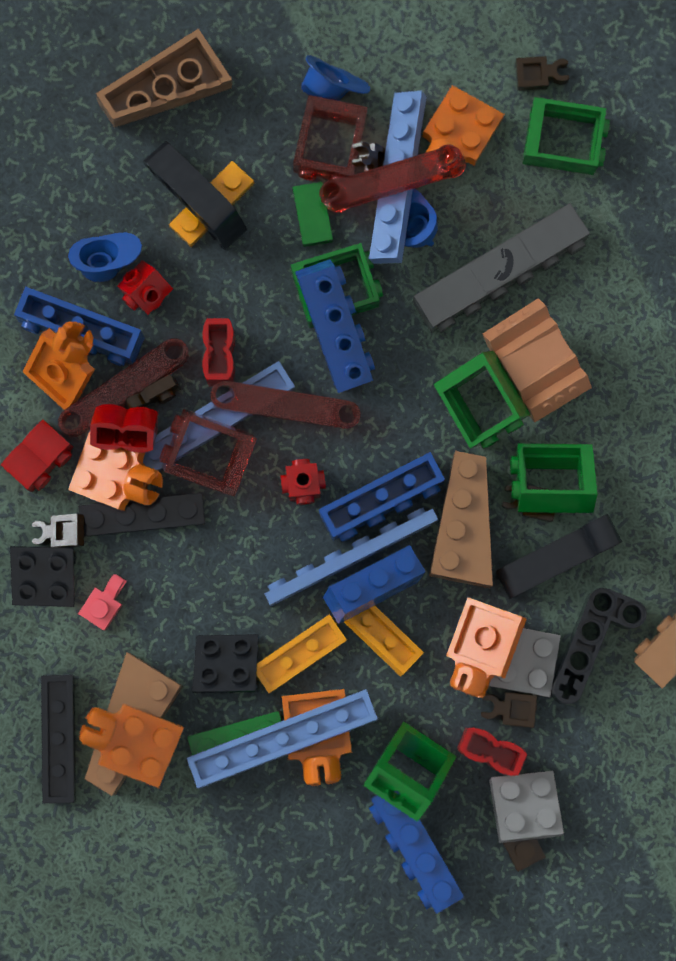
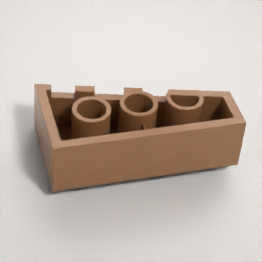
(166, 81)
(463, 533)
(658, 655)
(140, 688)

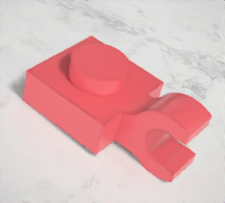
(101, 605)

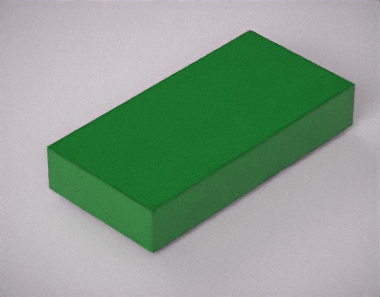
(312, 215)

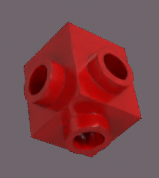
(144, 288)
(303, 493)

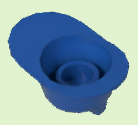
(329, 81)
(421, 222)
(105, 255)

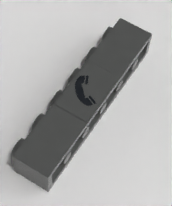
(500, 268)

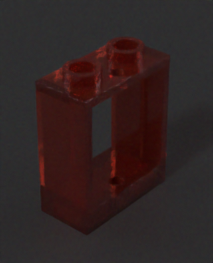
(333, 111)
(236, 465)

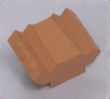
(537, 359)

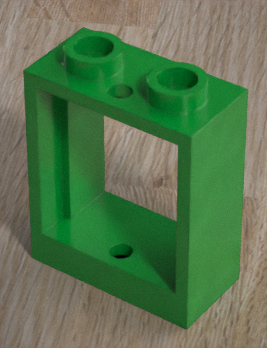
(568, 111)
(339, 257)
(460, 412)
(555, 457)
(387, 779)

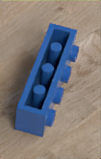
(334, 325)
(110, 337)
(382, 496)
(420, 853)

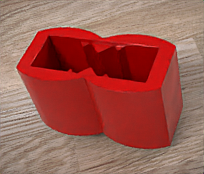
(219, 345)
(125, 428)
(38, 456)
(484, 748)

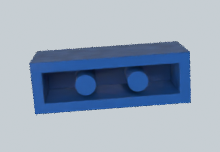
(373, 584)

